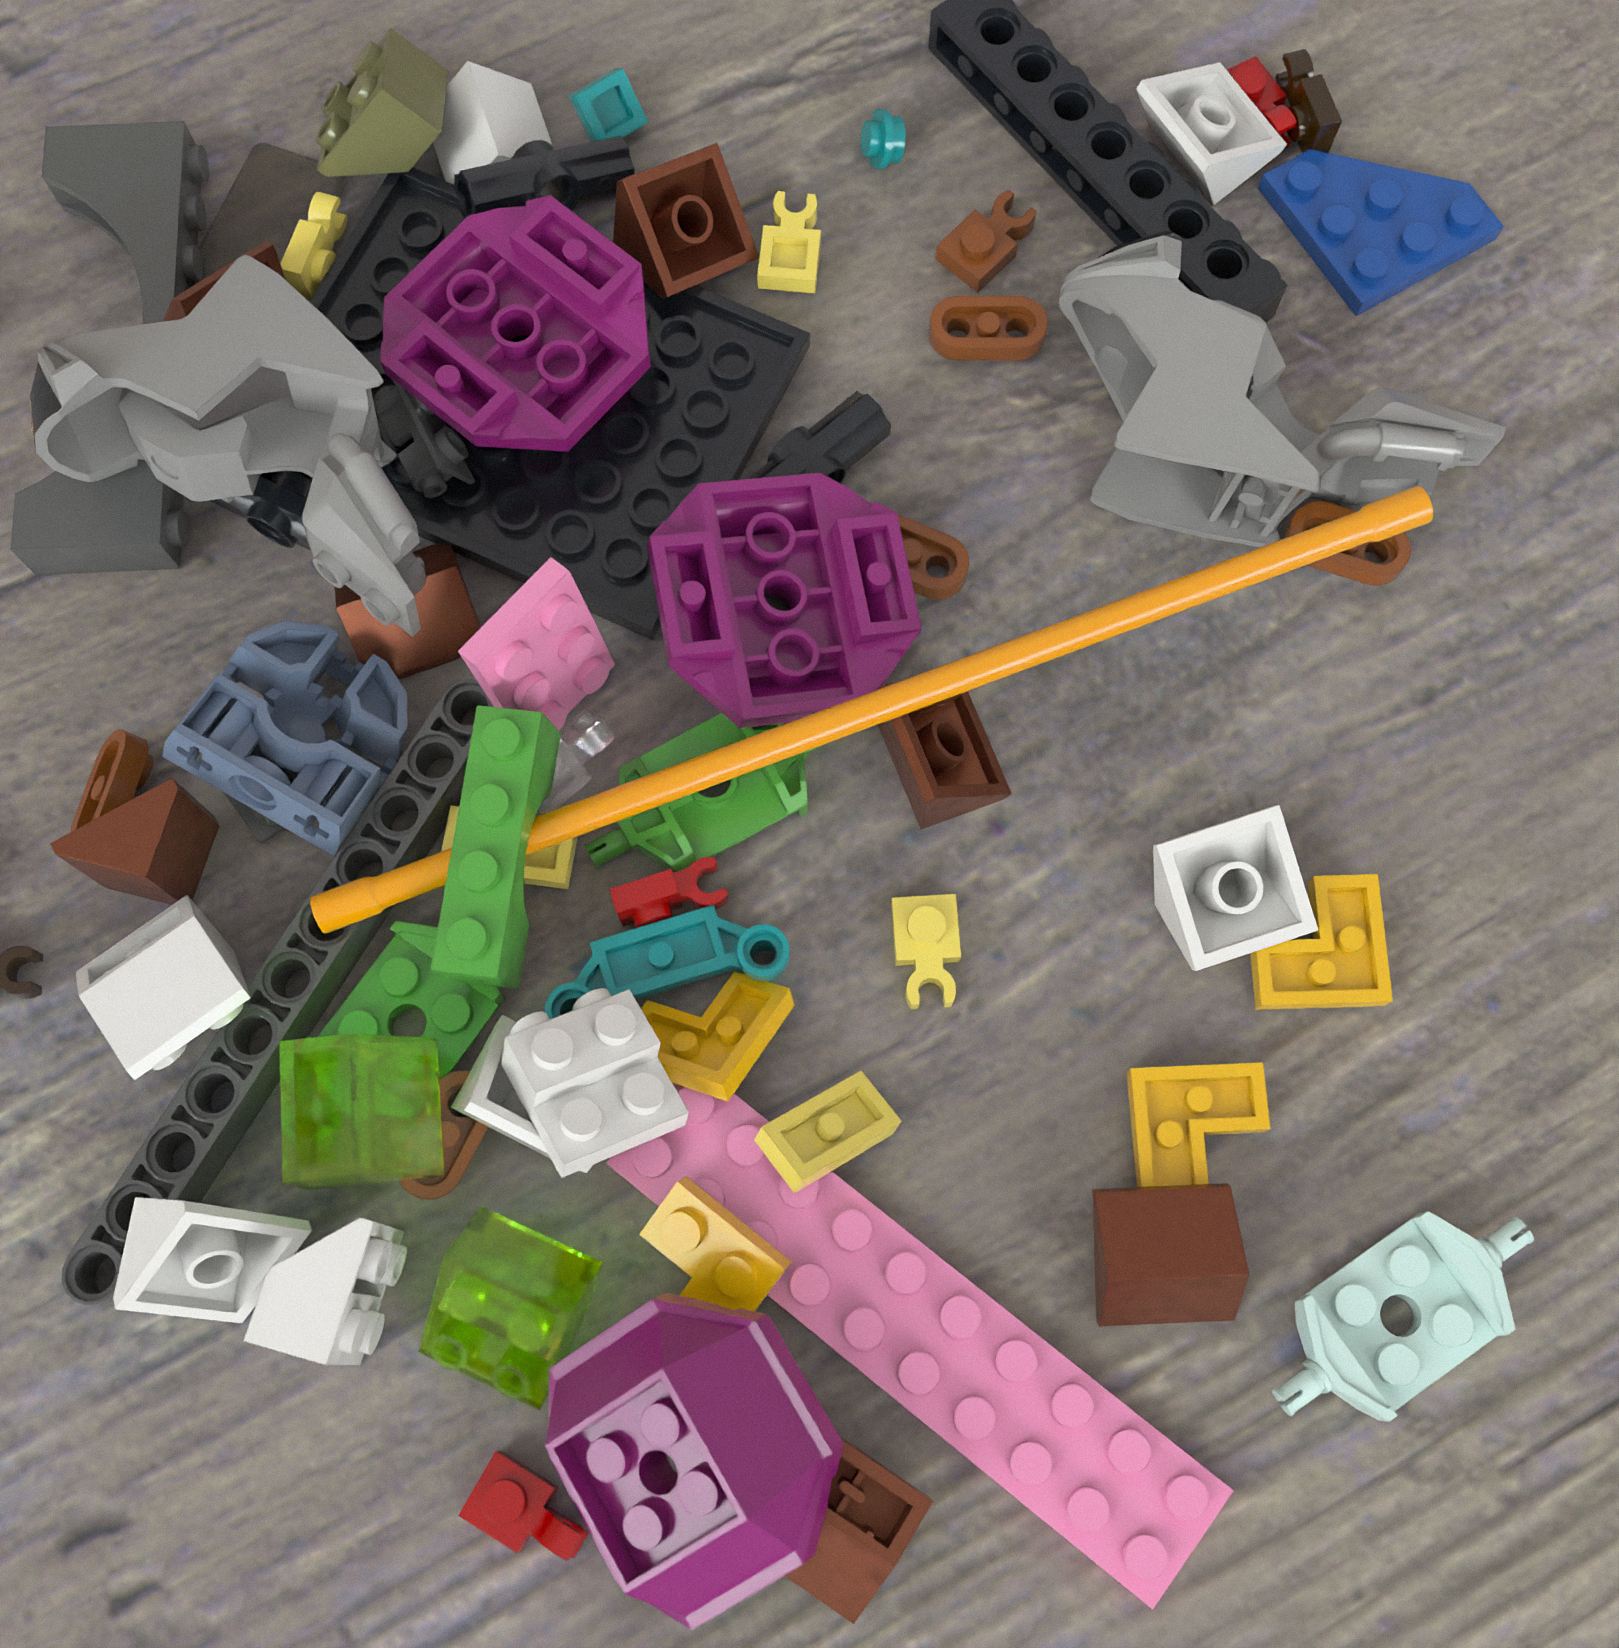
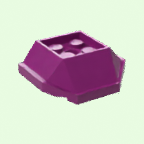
(509, 277)
(795, 540)
(745, 1444)

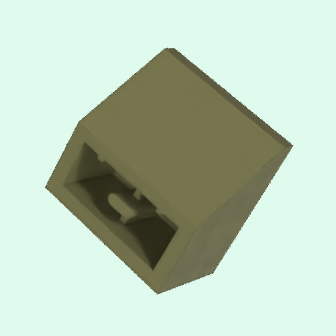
(384, 111)

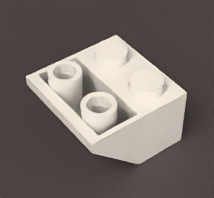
(163, 987)
(329, 1295)

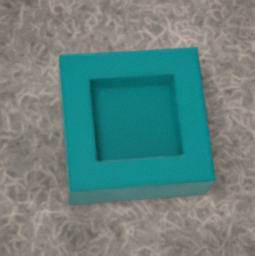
(608, 106)

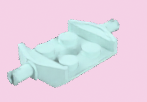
(1454, 1303)

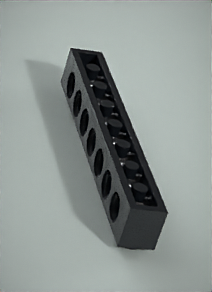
(1094, 149)

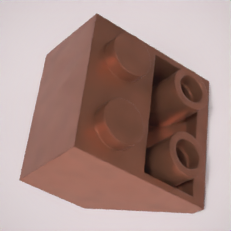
(863, 1533)

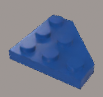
(1376, 223)

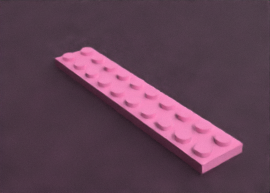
(949, 1353)

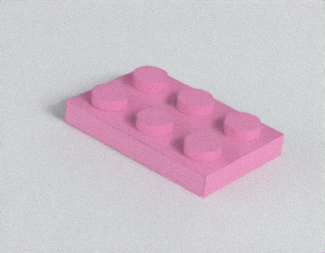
(540, 648)

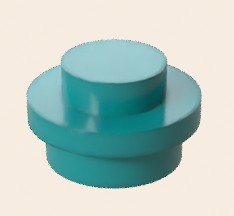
(883, 139)

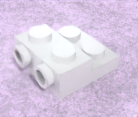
(592, 1079)

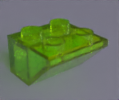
(359, 1110)
(508, 1305)

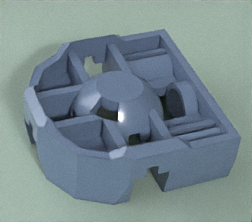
(288, 727)

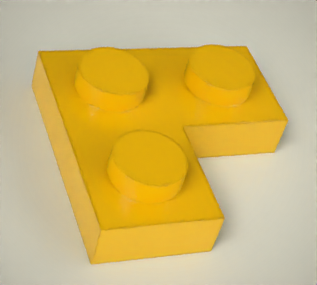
(1341, 963)
(722, 1045)
(1182, 1104)
(715, 1248)

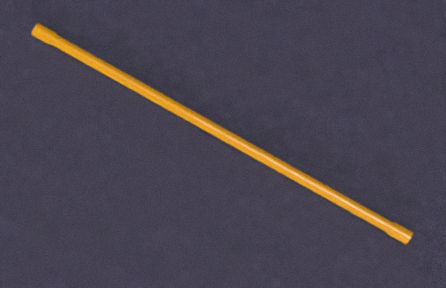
(1370, 524)

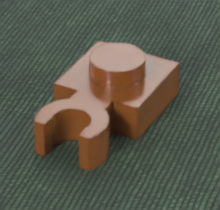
(983, 245)

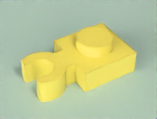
(311, 245)
(790, 248)
(926, 937)

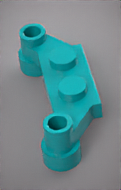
(673, 956)

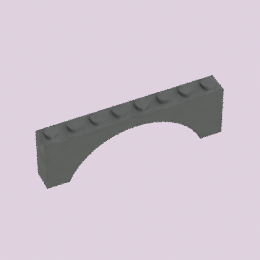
(144, 194)

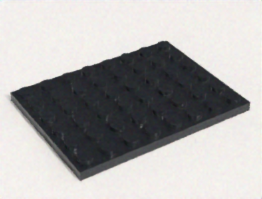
(595, 506)

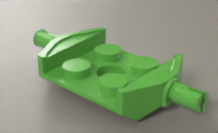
(702, 825)
(404, 981)

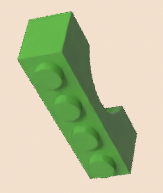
(483, 903)

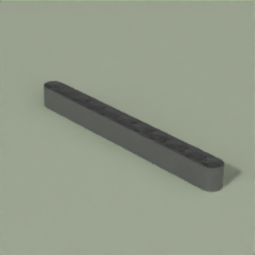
(292, 1018)

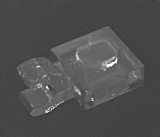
(581, 740)

